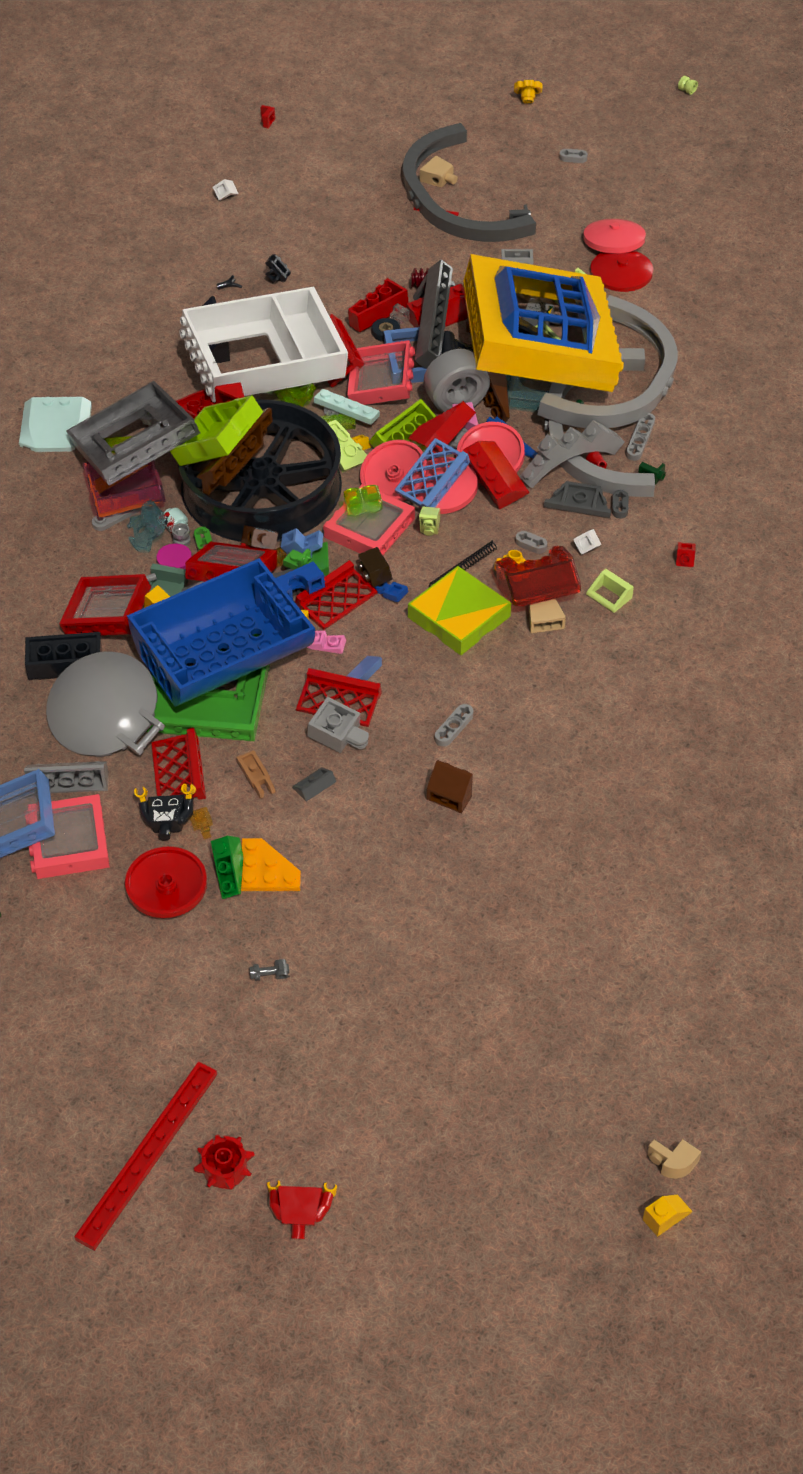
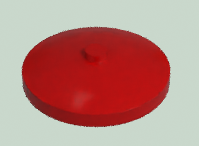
(622, 270)
(166, 882)

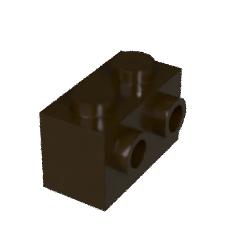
(374, 567)

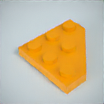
(266, 868)

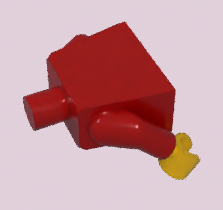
(300, 1205)

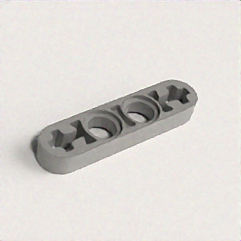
(642, 437)

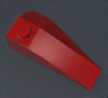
(442, 427)

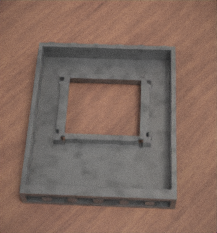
(141, 448)

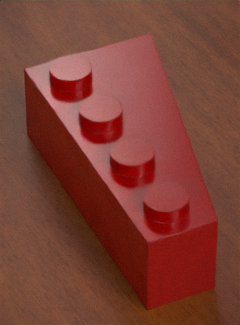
(377, 305)

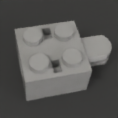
(336, 726)

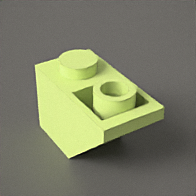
(429, 520)

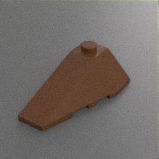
(497, 396)

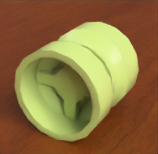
(688, 85)

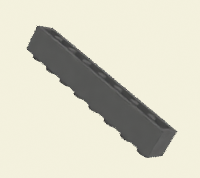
(434, 313)

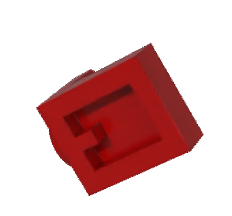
(267, 115)
(685, 554)

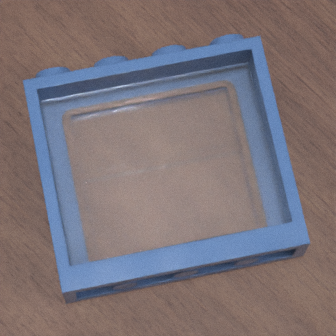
(25, 812)

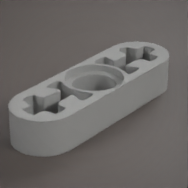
(455, 717)

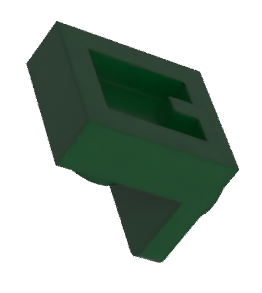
(659, 473)

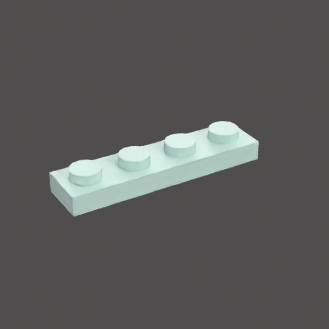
(346, 406)

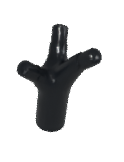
(228, 283)

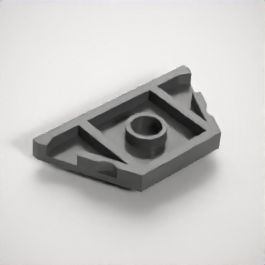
(579, 499)

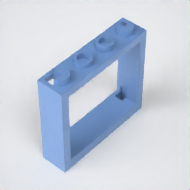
(398, 335)

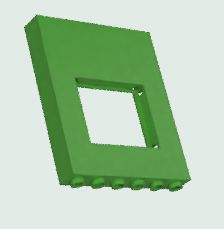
(217, 711)

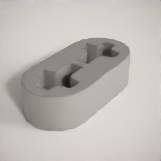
(573, 155)
(531, 542)

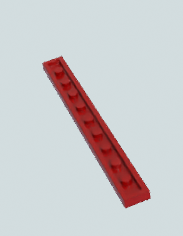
(145, 1156)

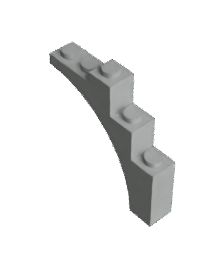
(573, 443)

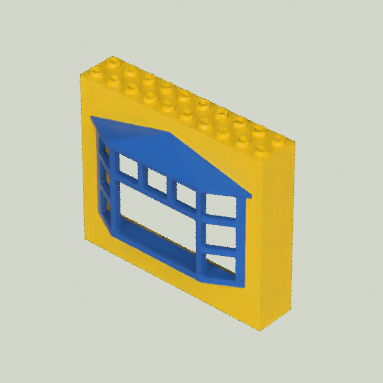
(494, 323)

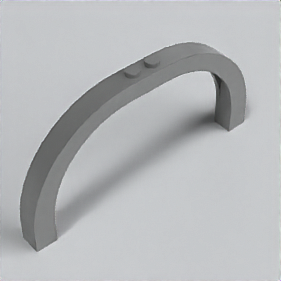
(625, 413)
(588, 473)

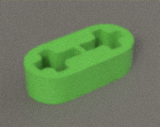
(201, 541)

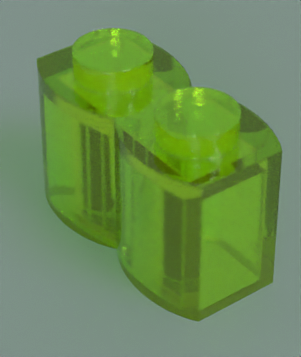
(362, 500)

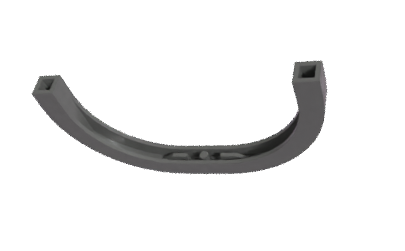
(457, 226)

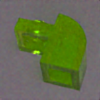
(296, 394)

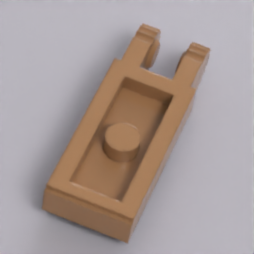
(255, 772)

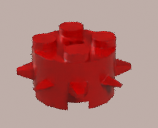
(224, 1162)

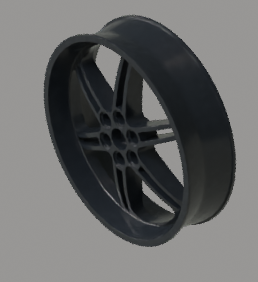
(269, 477)

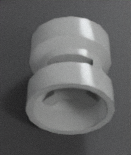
(181, 534)

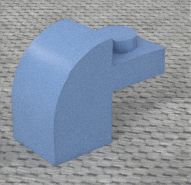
(296, 540)

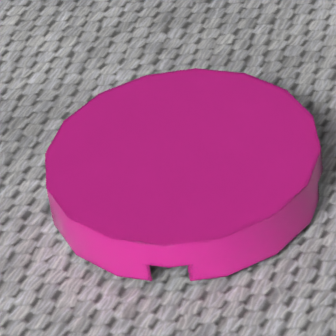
(174, 555)

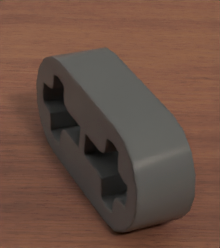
(616, 504)

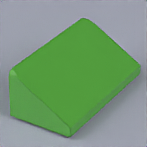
(320, 558)

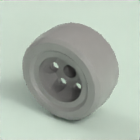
(448, 373)

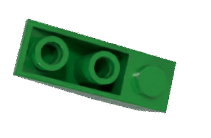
(229, 864)

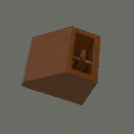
(450, 786)

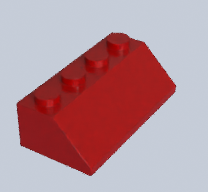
(455, 311)
(495, 473)

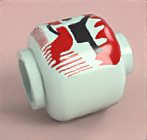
(173, 517)

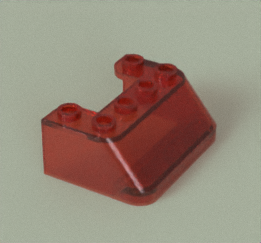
(538, 579)

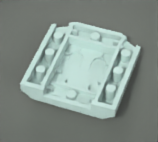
(48, 419)

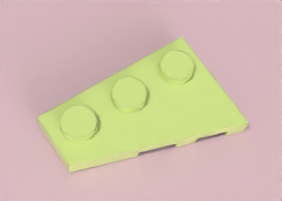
(351, 452)

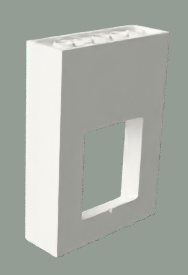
(295, 326)

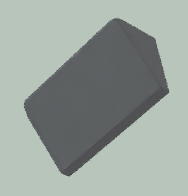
(315, 783)

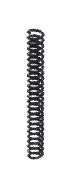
(470, 557)

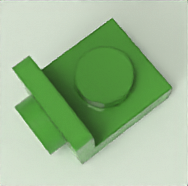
(297, 559)

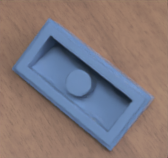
(366, 668)

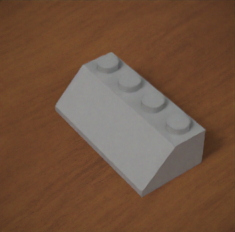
(74, 776)

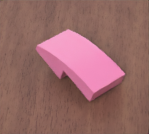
(328, 643)

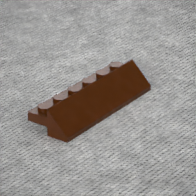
(224, 469)

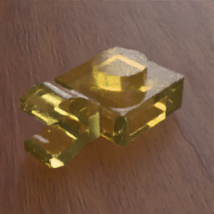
(202, 820)

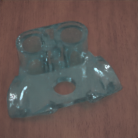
(151, 518)

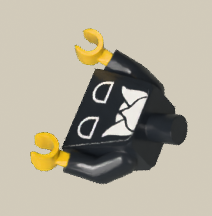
(166, 813)

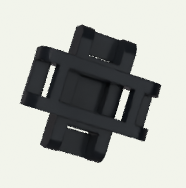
(276, 268)

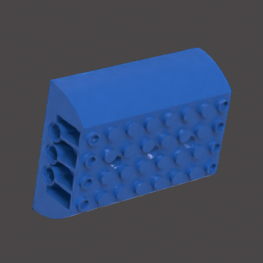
(218, 616)

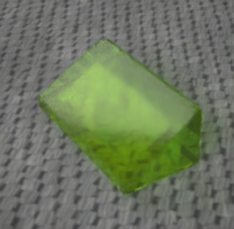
(347, 422)

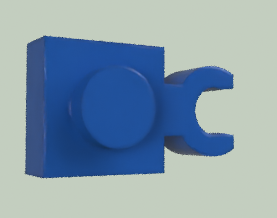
(392, 591)

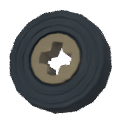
(381, 324)

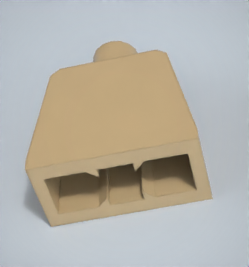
(437, 172)
(546, 616)

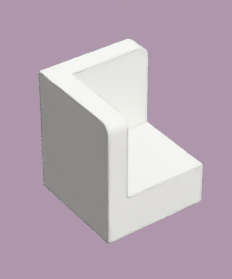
(224, 189)
(587, 541)

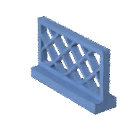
(445, 480)

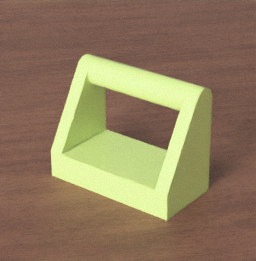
(614, 584)

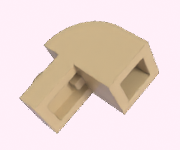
(675, 1163)

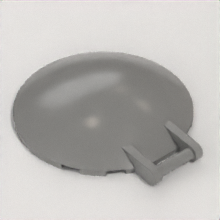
(103, 705)

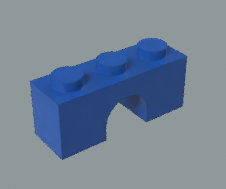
(306, 577)

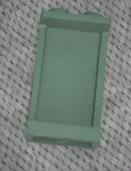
(169, 578)

